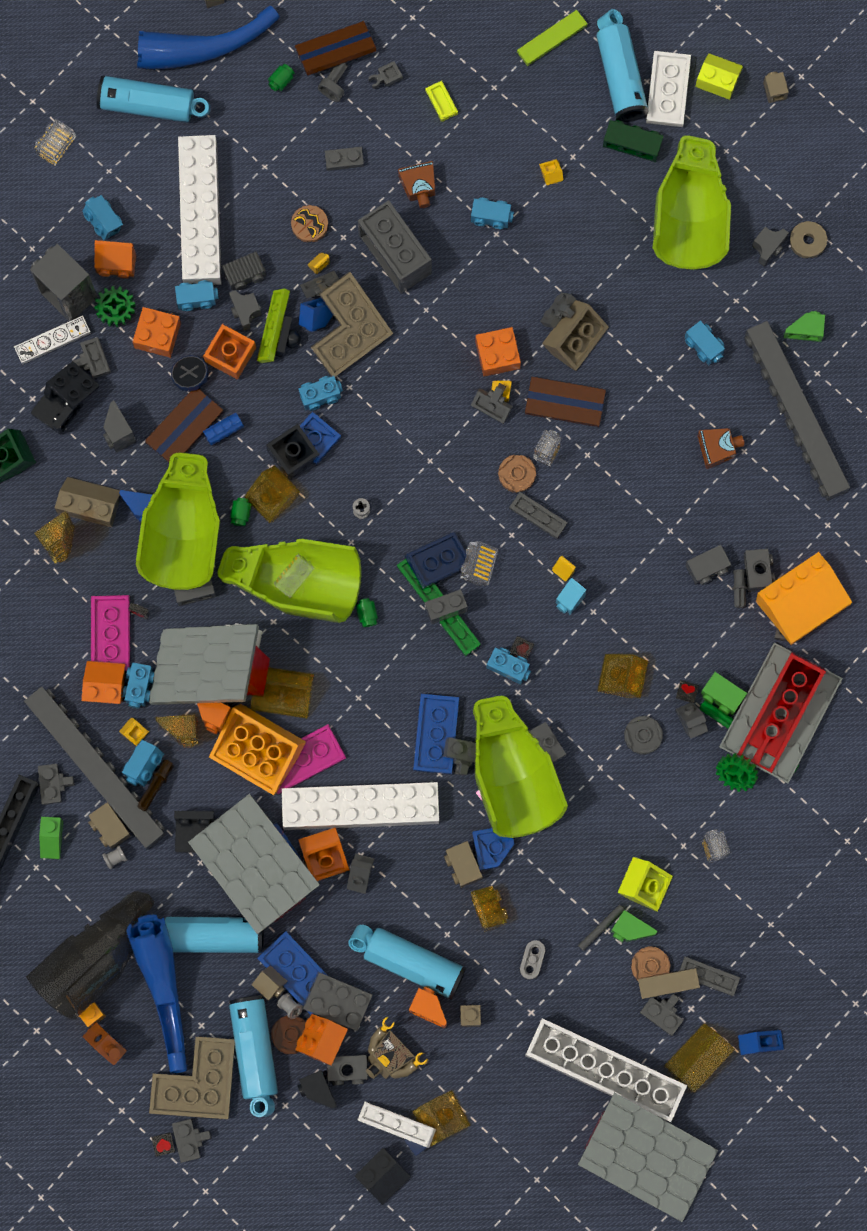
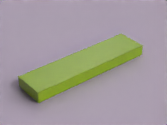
(552, 38)
(273, 325)

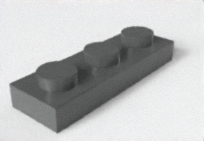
(538, 515)
(712, 977)

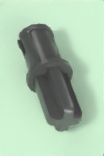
(739, 588)

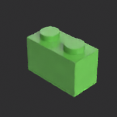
(723, 694)

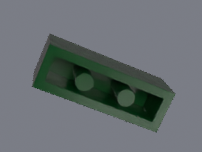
(633, 140)

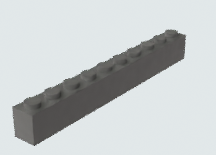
(797, 411)
(94, 767)

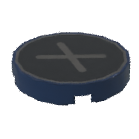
(189, 373)

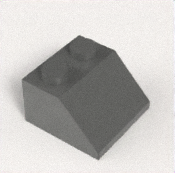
(117, 430)

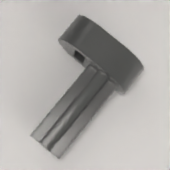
(328, 85)

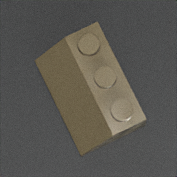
(576, 336)
(88, 501)

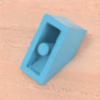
(570, 597)

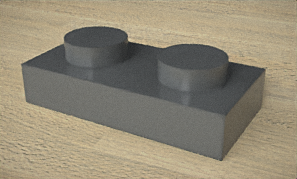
(344, 158)

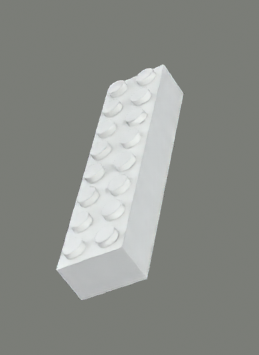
(199, 209)
(360, 806)
(605, 1070)

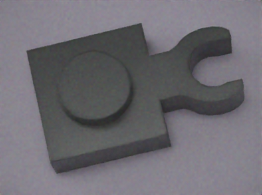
(387, 74)

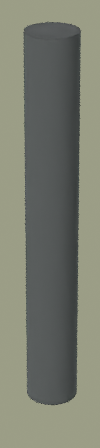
(601, 927)

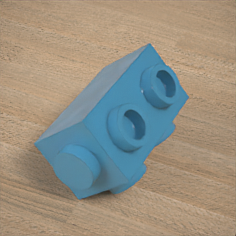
(491, 213)
(102, 217)
(196, 295)
(703, 341)
(319, 393)
(508, 665)
(137, 690)
(142, 763)

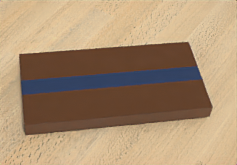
(335, 48)
(565, 401)
(184, 425)

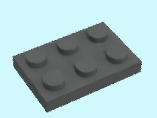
(337, 1001)

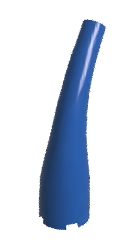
(177, 50)
(156, 961)

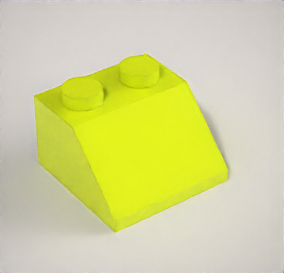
(718, 76)
(645, 884)

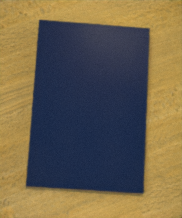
(437, 560)

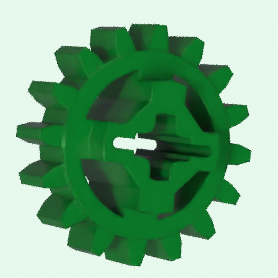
(122, 306)
(737, 772)

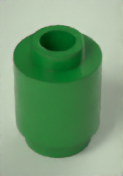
(280, 78)
(240, 512)
(367, 613)

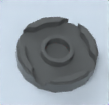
(643, 735)

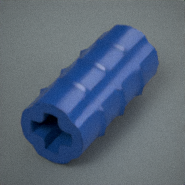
(223, 429)

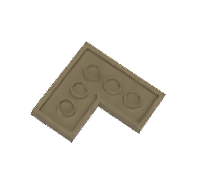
(359, 327)
(206, 1091)

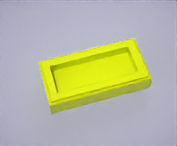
(441, 101)

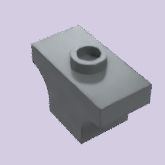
(769, 244)
(244, 308)
(692, 720)
(548, 741)
(360, 873)

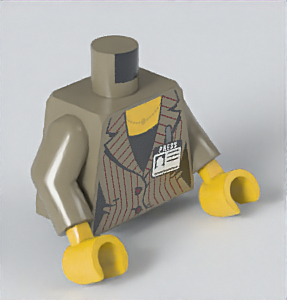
(390, 1055)

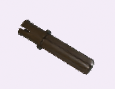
(158, 779)

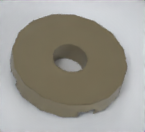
(808, 229)

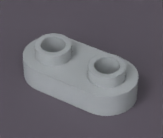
(532, 960)

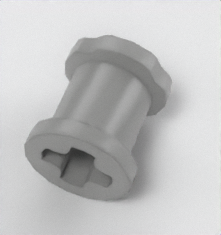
(361, 502)
(114, 857)
(290, 1006)

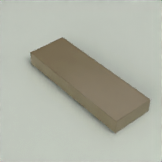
(668, 983)

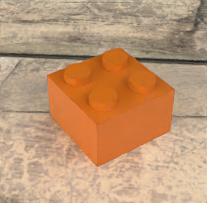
(156, 332)
(229, 351)
(497, 351)
(321, 1039)

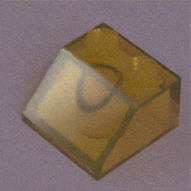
(271, 493)
(623, 675)
(181, 729)
(488, 908)
(443, 1115)

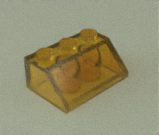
(57, 537)
(285, 693)
(699, 1057)

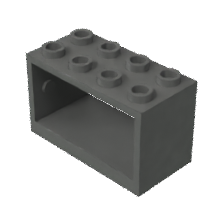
(394, 247)
(63, 282)

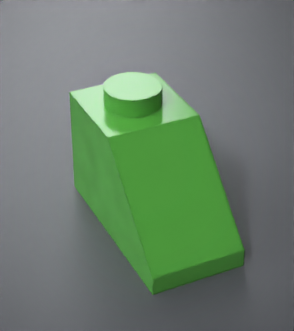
(808, 327)
(50, 837)
(631, 928)

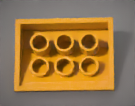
(803, 598)
(256, 748)

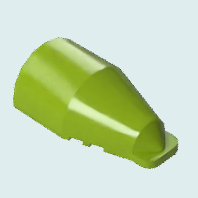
(692, 209)
(180, 527)
(324, 595)
(514, 772)

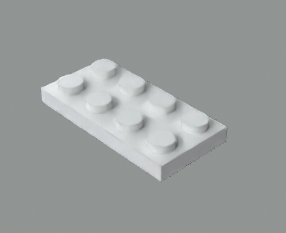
(668, 88)

